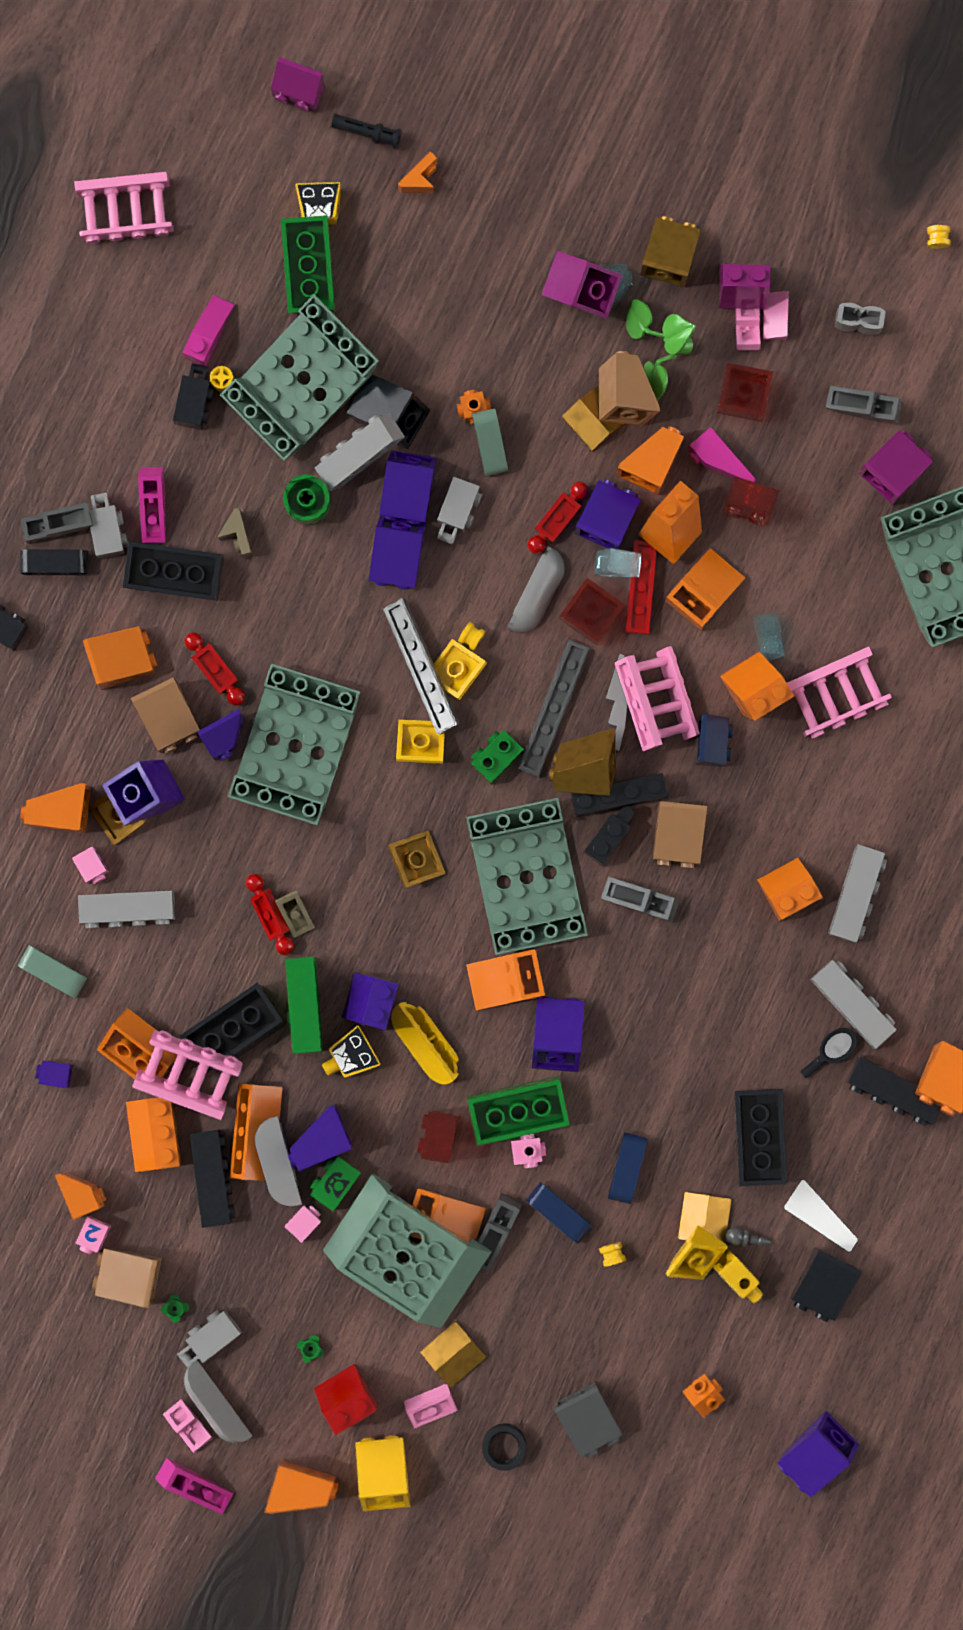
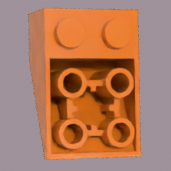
(704, 589)
(505, 979)
(453, 1214)

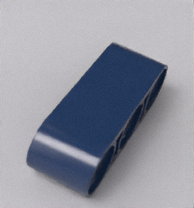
(627, 1168)
(558, 1212)

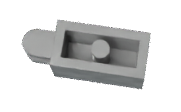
(457, 508)
(106, 528)
(210, 1338)

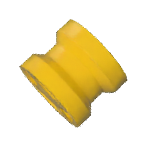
(938, 236)
(221, 374)
(471, 636)
(612, 1254)

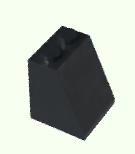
(385, 398)
(824, 1285)

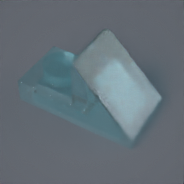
(769, 635)

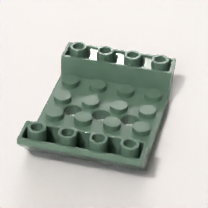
(275, 399)
(921, 541)
(300, 710)
(517, 842)
(381, 1227)

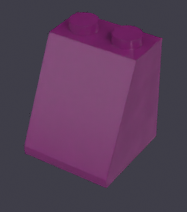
(582, 284)
(743, 286)
(896, 466)

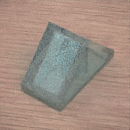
(617, 563)

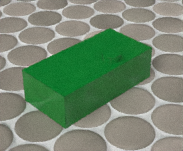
(307, 261)
(304, 1005)
(518, 1110)

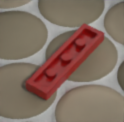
(641, 591)

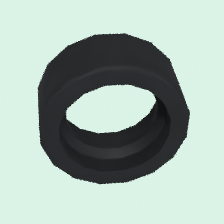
(516, 1460)

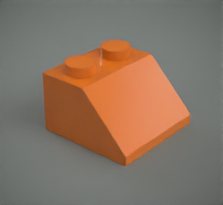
(789, 889)
(80, 1194)

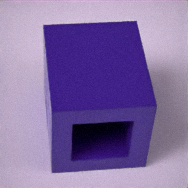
(54, 1074)

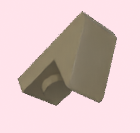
(233, 528)
(295, 913)

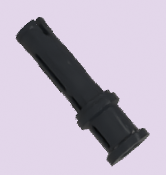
(377, 132)

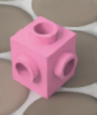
(519, 1155)

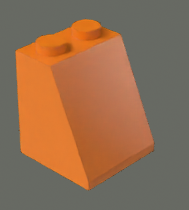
(652, 460)
(674, 523)
(120, 657)
(756, 686)
(59, 810)
(943, 1079)
(300, 1488)

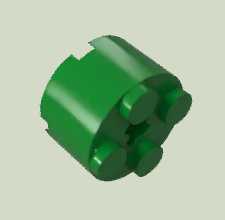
(316, 490)

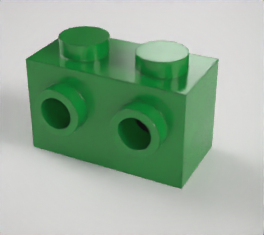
(496, 756)

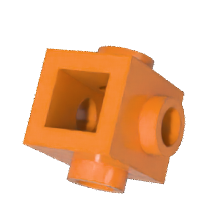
(472, 397)
(704, 1395)

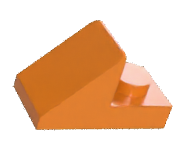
(414, 181)

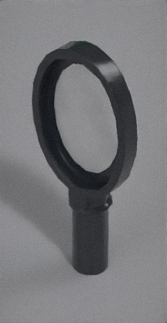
(833, 1049)

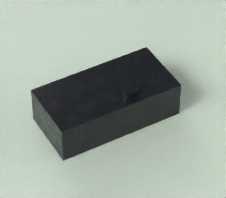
(173, 571)
(237, 1025)
(761, 1137)

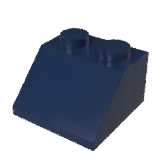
(713, 740)

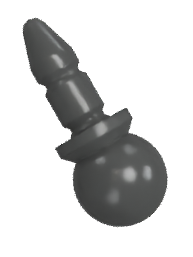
(736, 1236)

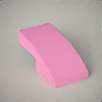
(747, 329)
(188, 1426)

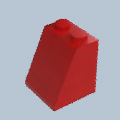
(345, 1399)

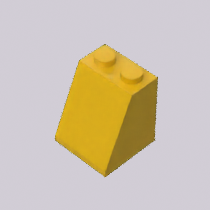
(382, 1473)

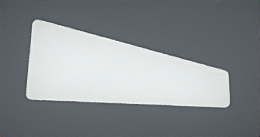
(813, 1211)

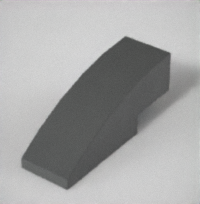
(864, 404)
(56, 523)
(640, 899)
(498, 1227)

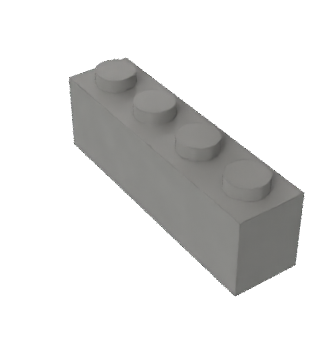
(359, 452)
(856, 894)
(126, 907)
(853, 1004)

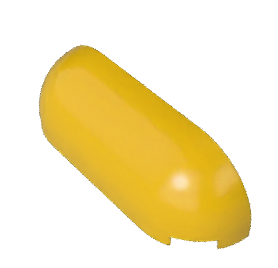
(425, 1042)

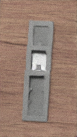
(618, 714)

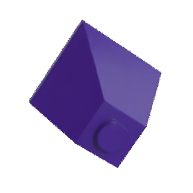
(222, 735)

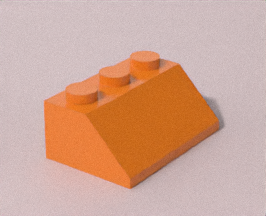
(130, 1048)
(153, 1134)

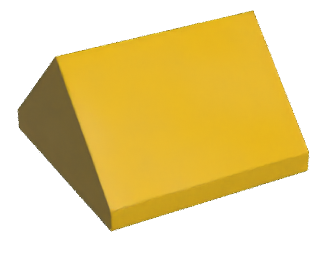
(696, 1255)

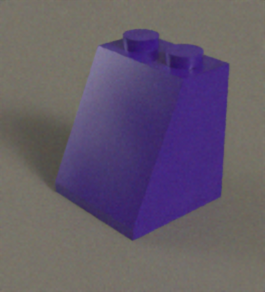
(407, 486)
(608, 515)
(396, 553)
(143, 791)
(370, 1001)
(558, 1034)
(321, 1141)
(818, 1455)

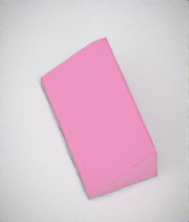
(776, 316)
(430, 1406)

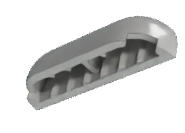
(538, 592)
(276, 1166)
(214, 1405)

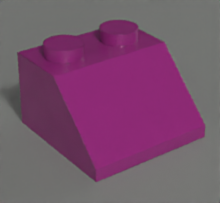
(297, 85)

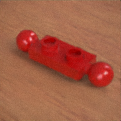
(558, 517)
(214, 669)
(269, 914)

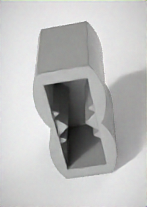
(854, 317)

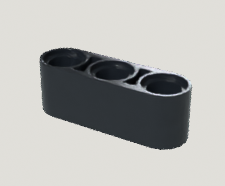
(53, 562)

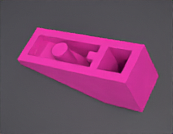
(208, 331)
(716, 456)
(152, 504)
(193, 1486)

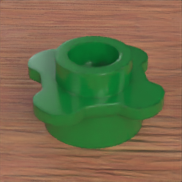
(168, 1308)
(314, 1343)

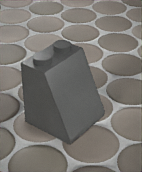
(587, 1420)

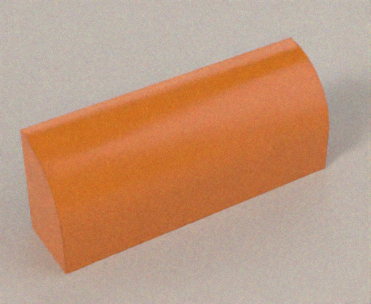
(253, 1107)

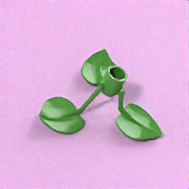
(676, 338)

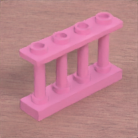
(133, 185)
(839, 670)
(639, 704)
(187, 1096)

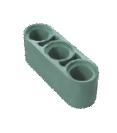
(490, 442)
(52, 971)

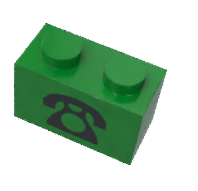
(335, 1182)

